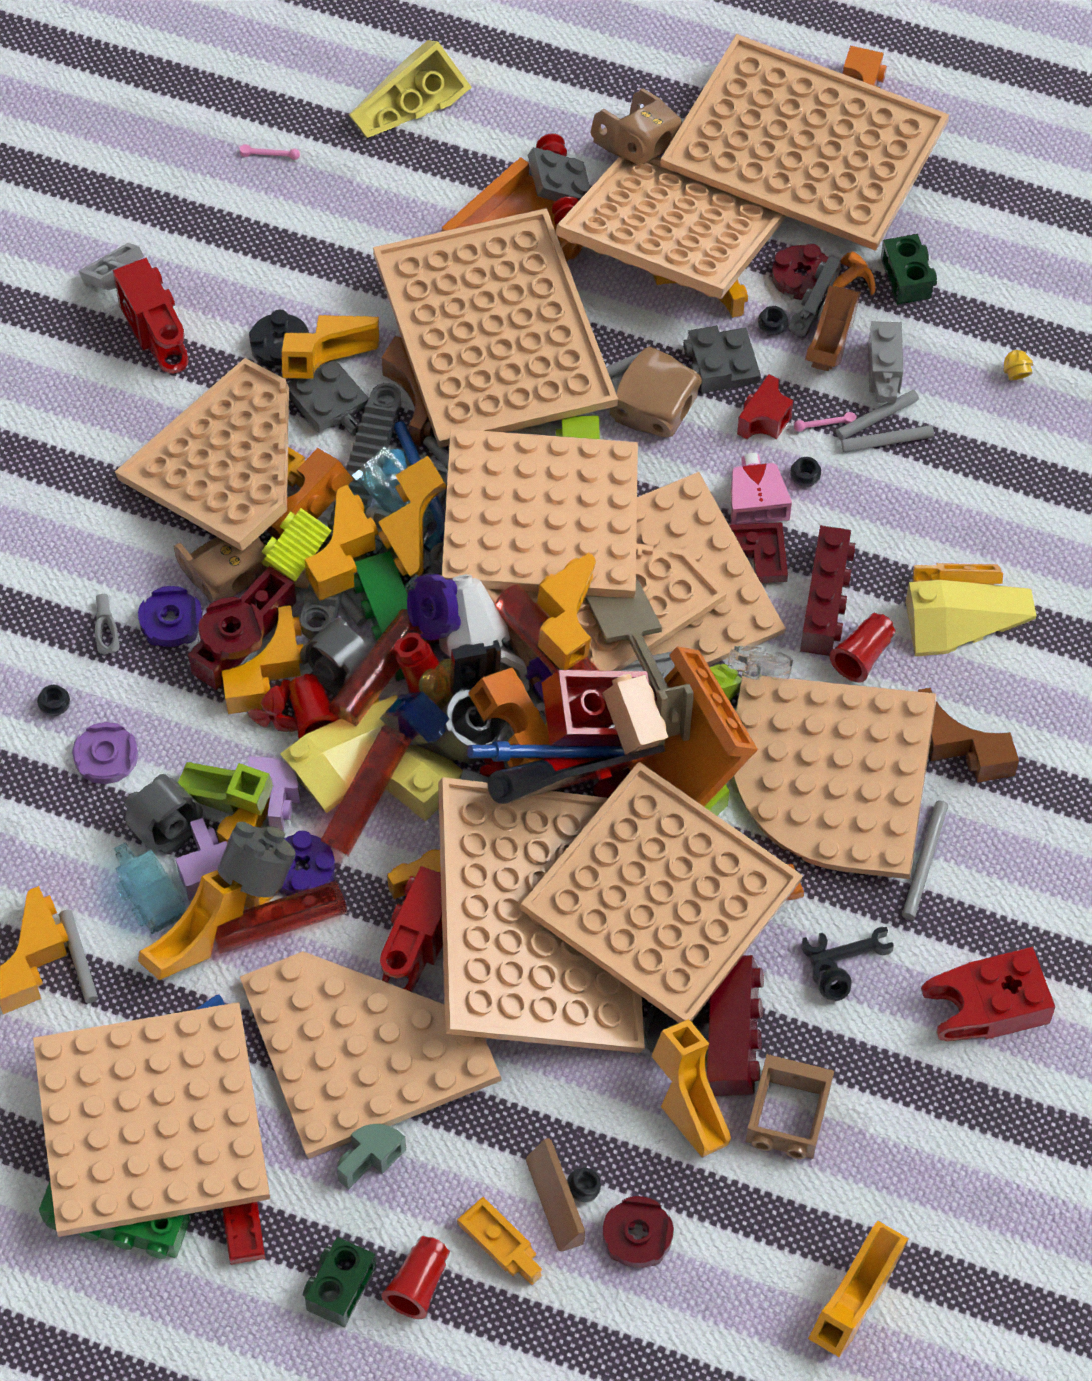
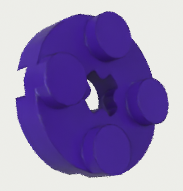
(442, 593)
(175, 632)
(320, 863)

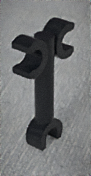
(825, 959)

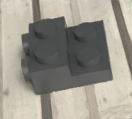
(722, 358)

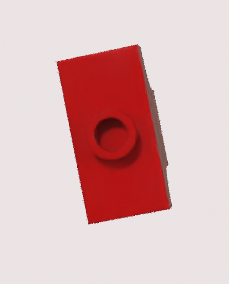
(765, 411)

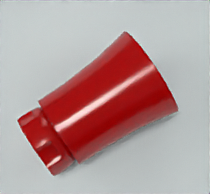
(862, 647)
(414, 658)
(310, 704)
(417, 1278)

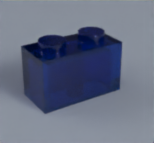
(416, 718)

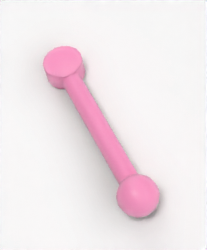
(246, 150)
(800, 425)

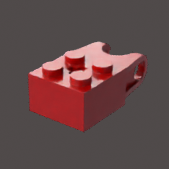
(151, 312)
(416, 929)
(993, 996)

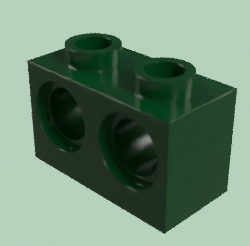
(908, 269)
(348, 1283)

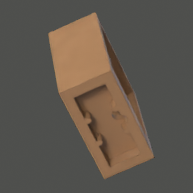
(796, 1076)

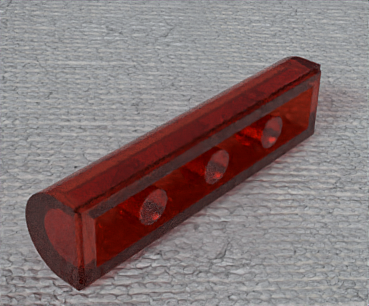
(526, 619)
(372, 673)
(366, 790)
(281, 917)

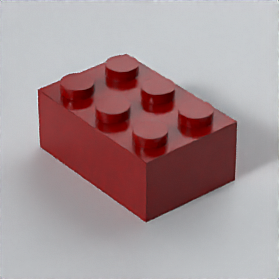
(578, 709)

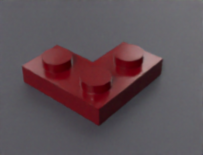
(767, 548)

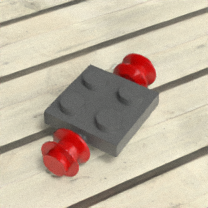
(556, 175)

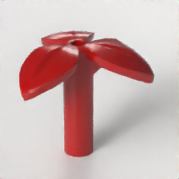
(274, 704)

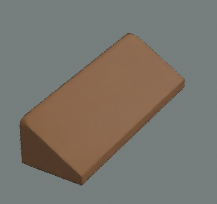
(555, 1196)

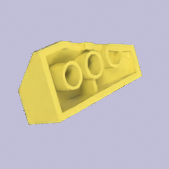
(415, 88)
(956, 612)
(332, 755)
(418, 778)

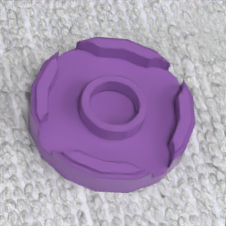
(105, 753)

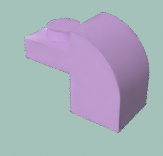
(284, 790)
(201, 862)

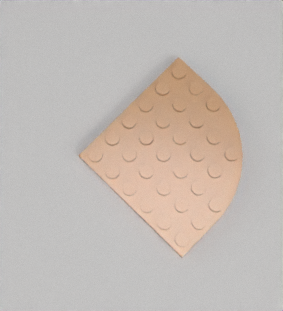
(837, 771)

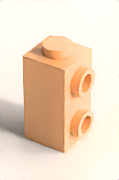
(635, 713)

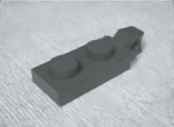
(814, 299)

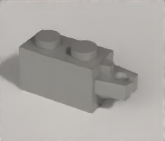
(885, 360)

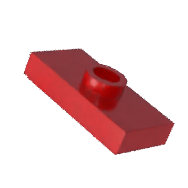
(243, 1233)

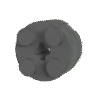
(335, 654)
(468, 728)
(162, 814)
(256, 859)

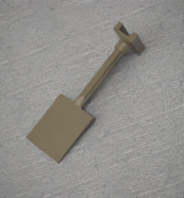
(631, 620)

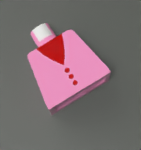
(758, 493)

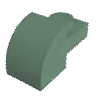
(372, 1145)

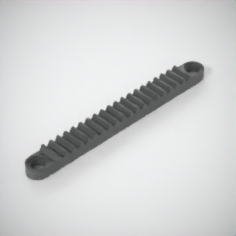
(373, 434)

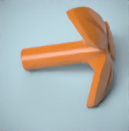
(857, 268)

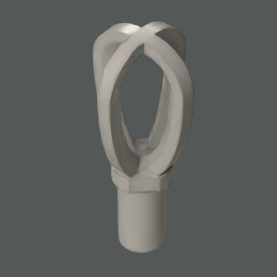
(105, 616)

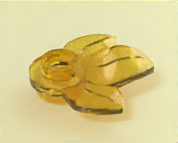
(436, 683)

